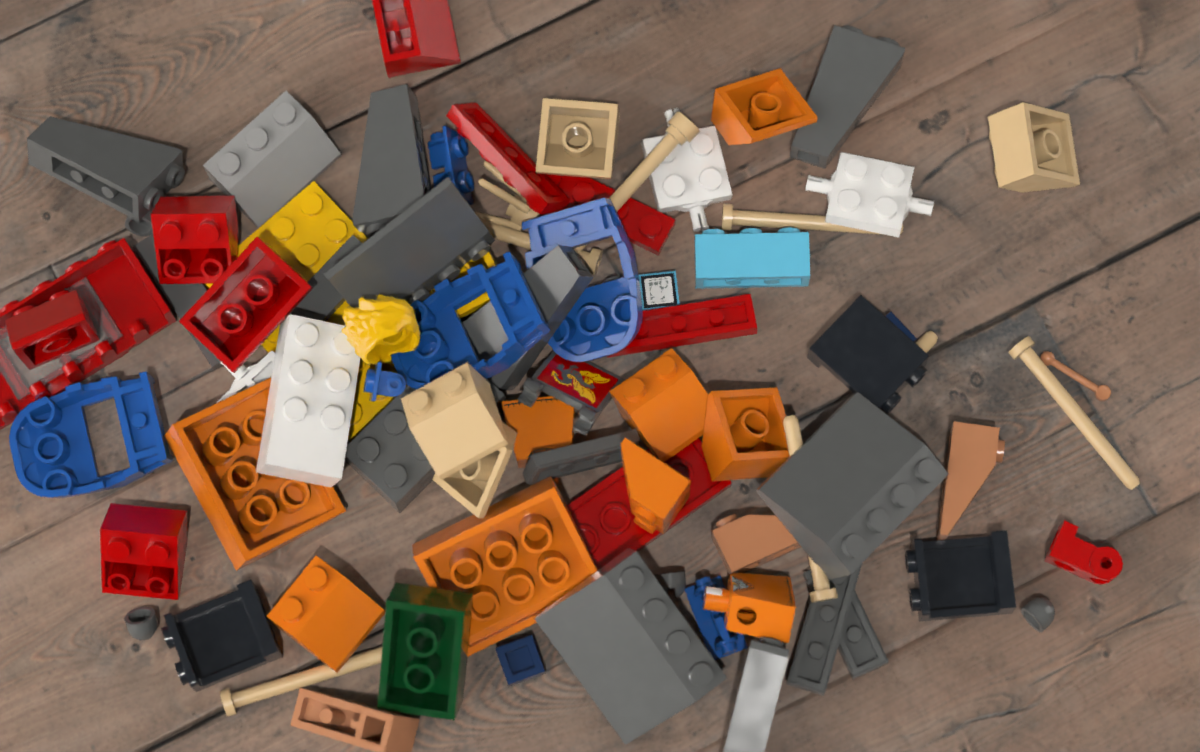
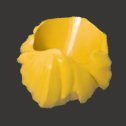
(381, 328)

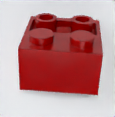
(415, 35)
(194, 238)
(143, 551)

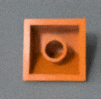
(663, 405)
(744, 433)
(653, 488)
(326, 614)

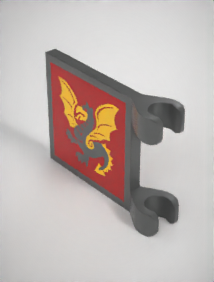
(574, 383)

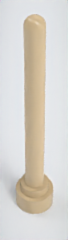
(678, 132)

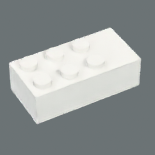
(309, 403)

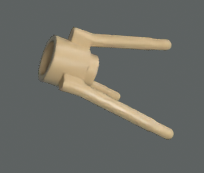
(517, 209)

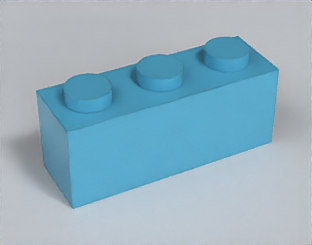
(752, 259)

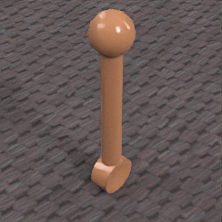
(1102, 392)

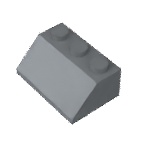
(272, 159)

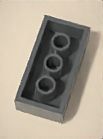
(390, 455)

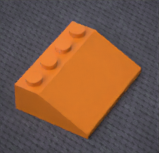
(246, 508)
(510, 560)

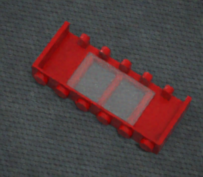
(123, 311)

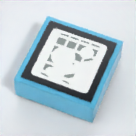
(659, 290)

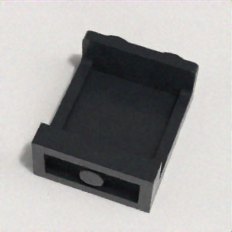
(870, 355)
(961, 577)
(222, 638)

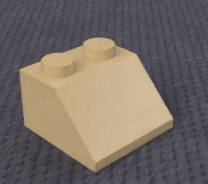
(577, 138)
(1033, 149)
(455, 420)
(477, 482)

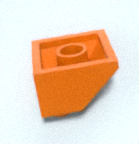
(759, 108)

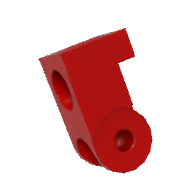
(1083, 558)

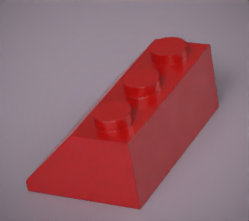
(246, 304)

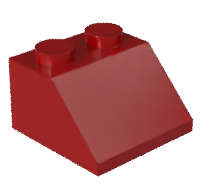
(51, 329)

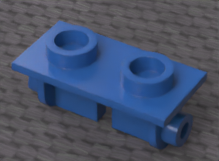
(449, 152)
(383, 383)
(711, 624)

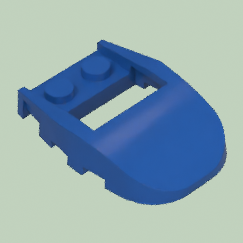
(605, 314)
(444, 339)
(55, 447)

